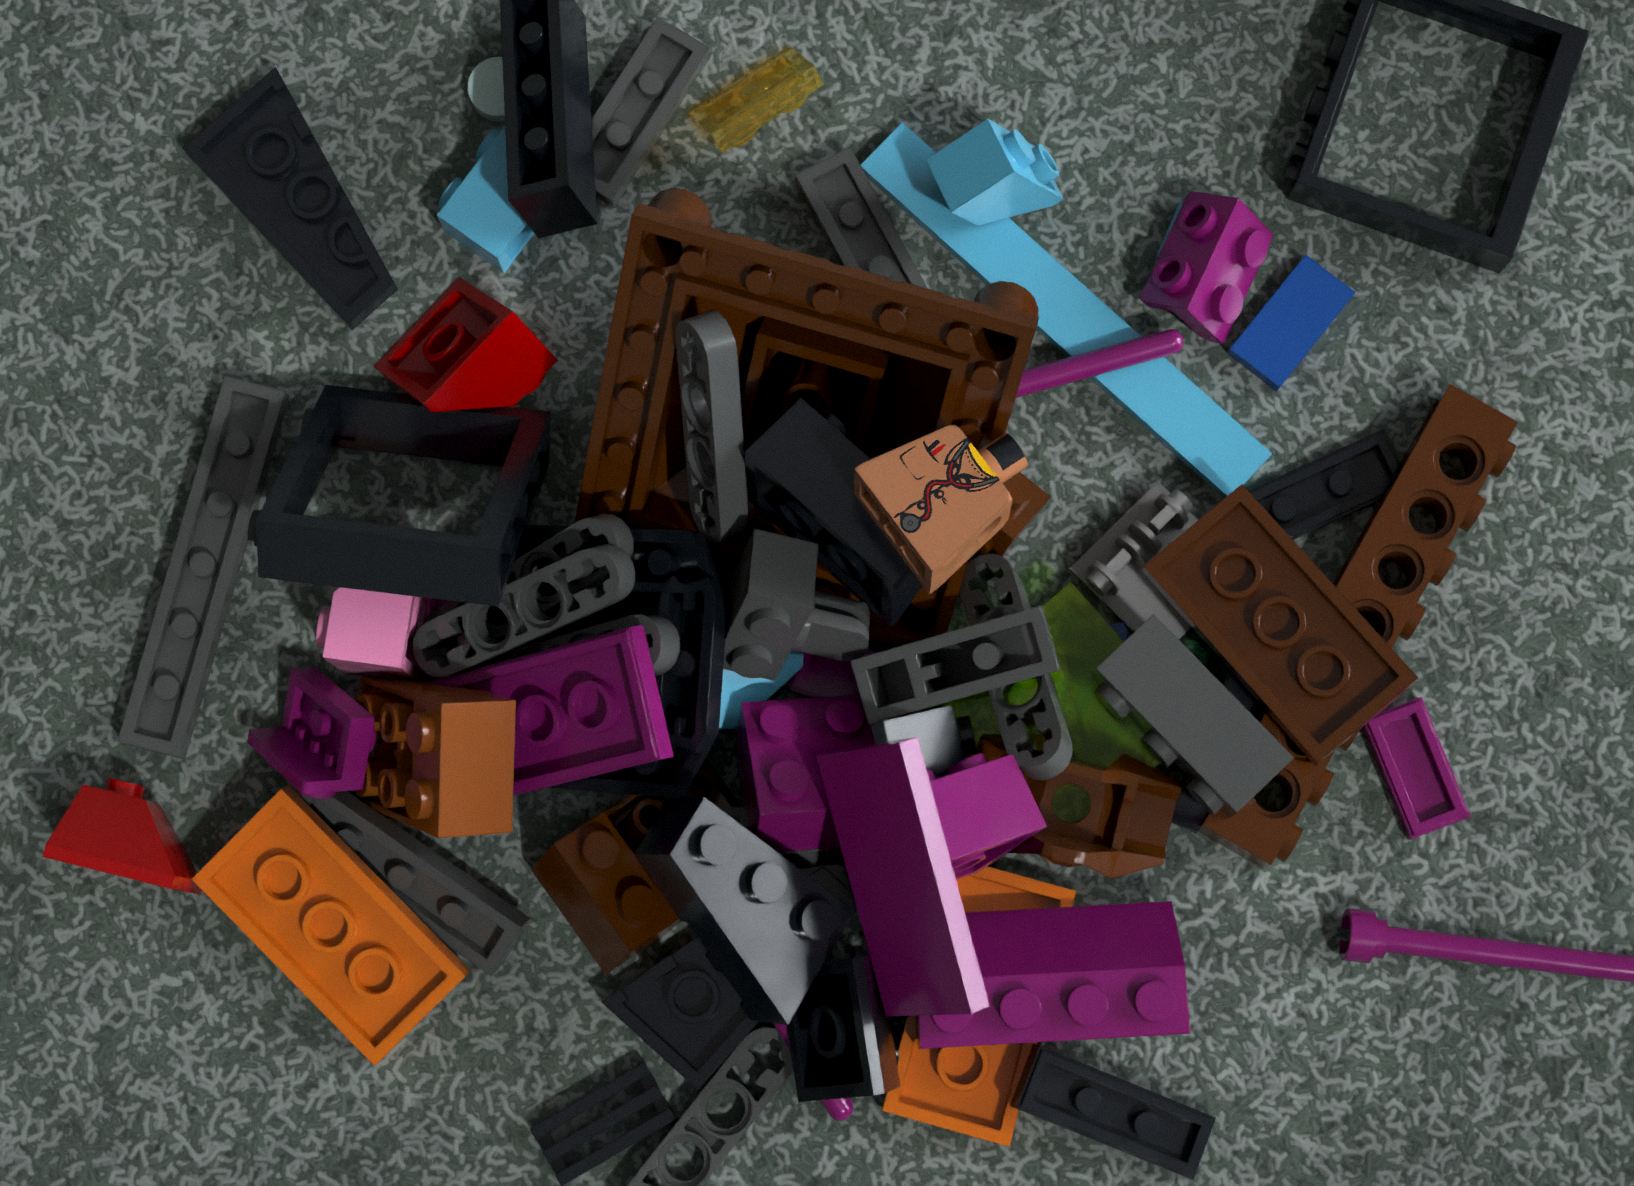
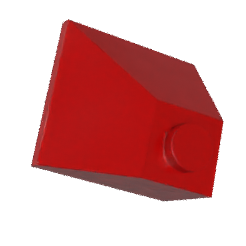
(467, 354)
(122, 837)

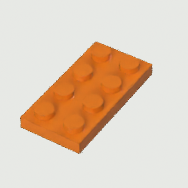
(331, 925)
(971, 1085)

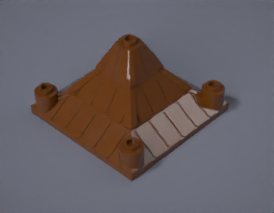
(839, 337)

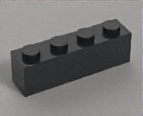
(548, 115)

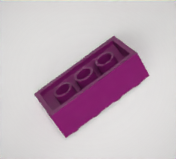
(1071, 977)

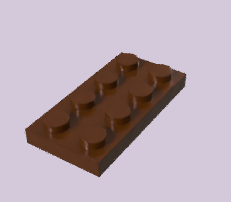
(1279, 624)

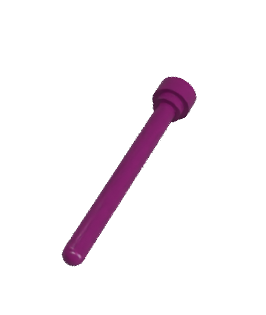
(1100, 361)
(1373, 938)

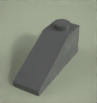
(955, 664)

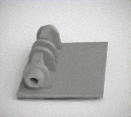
(1116, 561)

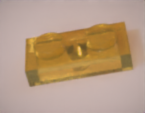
(755, 99)

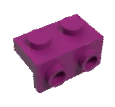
(1208, 264)
(321, 737)

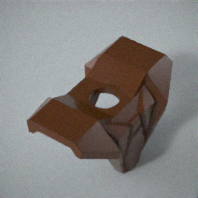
(1125, 820)

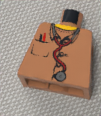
(939, 498)

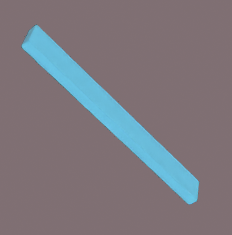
(1072, 319)

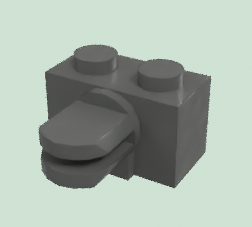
(779, 611)

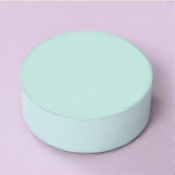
(487, 89)

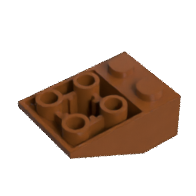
(440, 757)

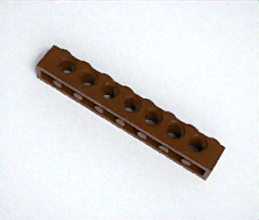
(1453, 426)

